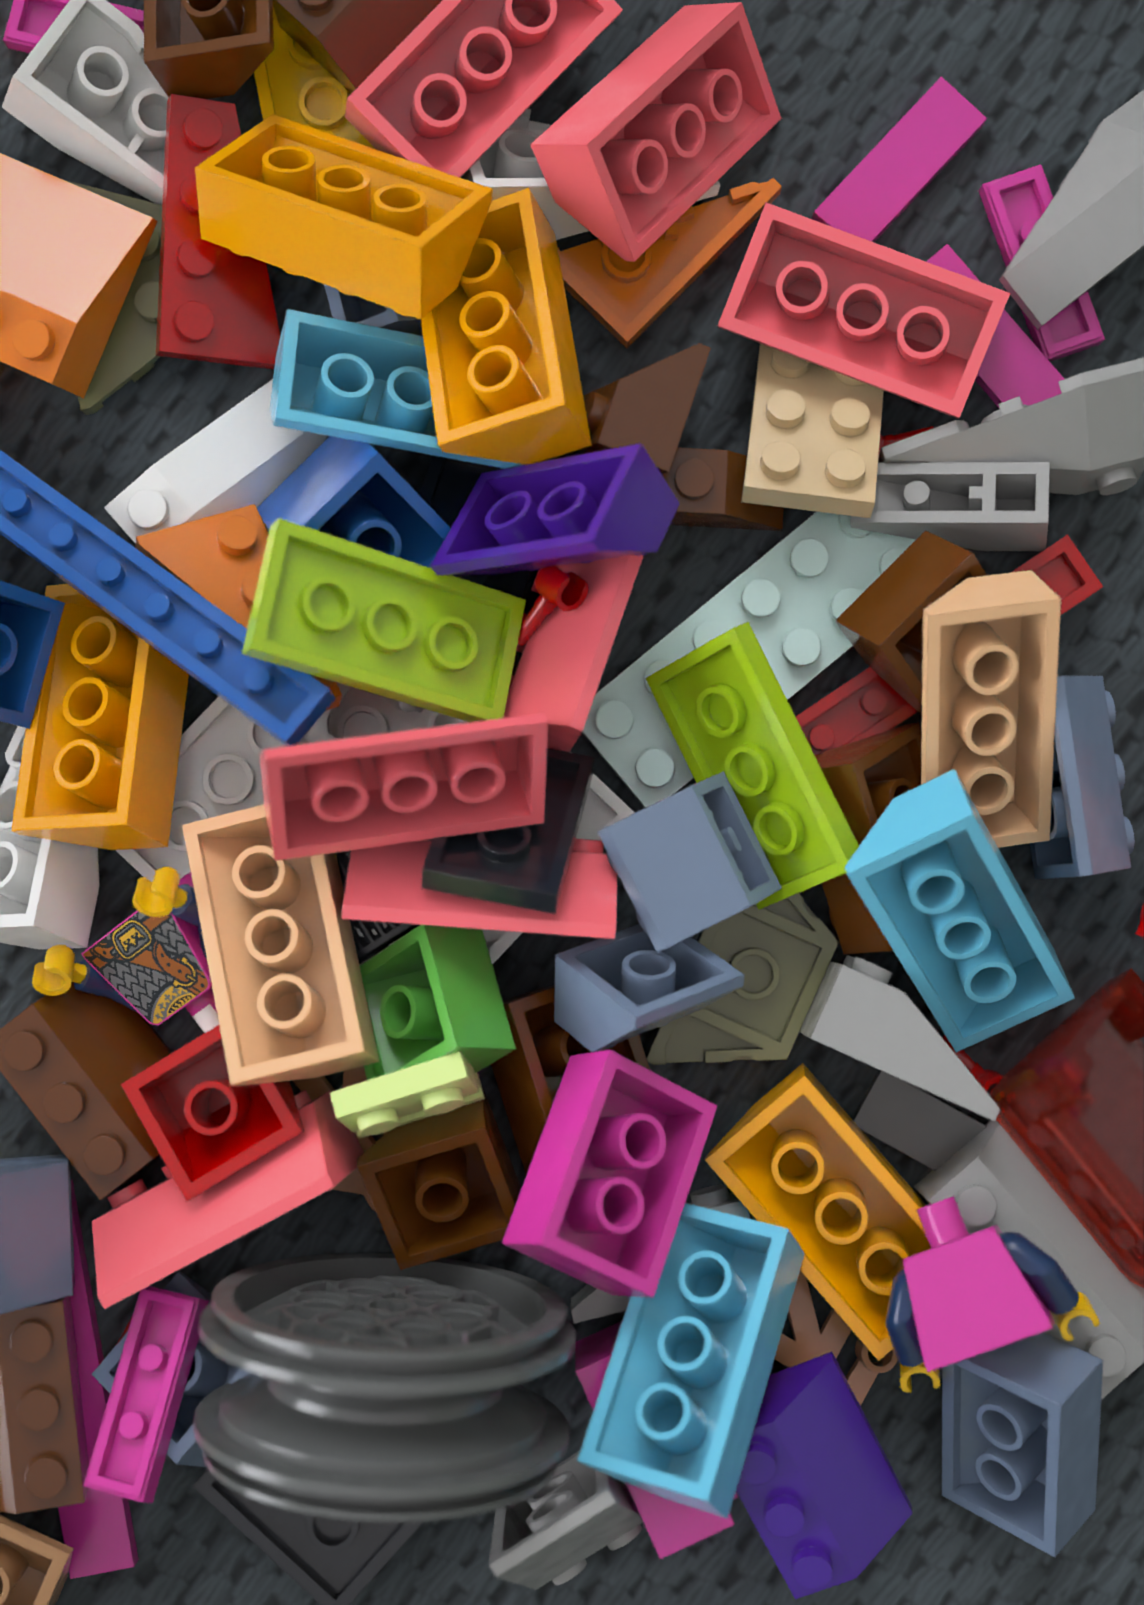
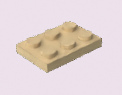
(812, 438)

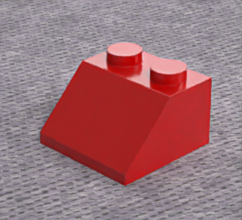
(204, 1122)

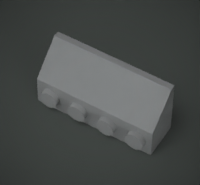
(1004, 1189)

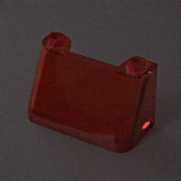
(1081, 1117)

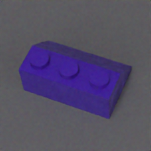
(560, 514)
(819, 1479)

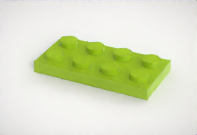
(383, 624)
(738, 721)

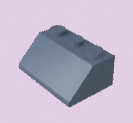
(1086, 805)
(1024, 1438)

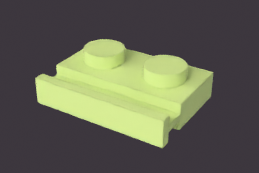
(407, 1095)

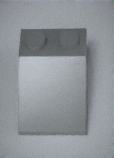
(886, 1030)
(562, 1526)

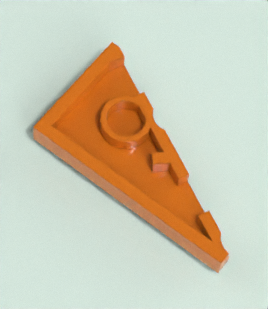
(635, 293)
(219, 561)

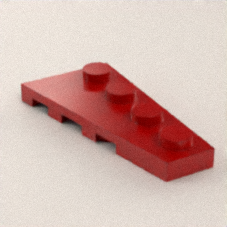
(208, 298)

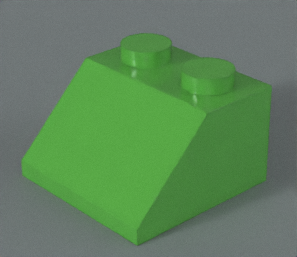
(433, 999)

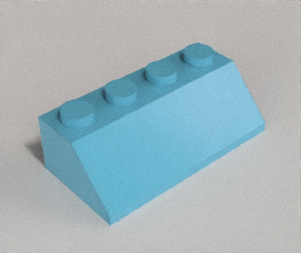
(356, 385)
(956, 914)
(695, 1361)

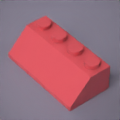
(471, 76)
(660, 128)
(863, 310)
(570, 650)
(405, 786)
(387, 887)
(159, 1232)

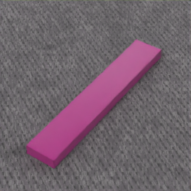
(103, 1525)

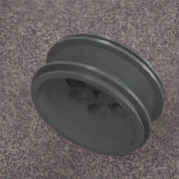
(383, 1386)

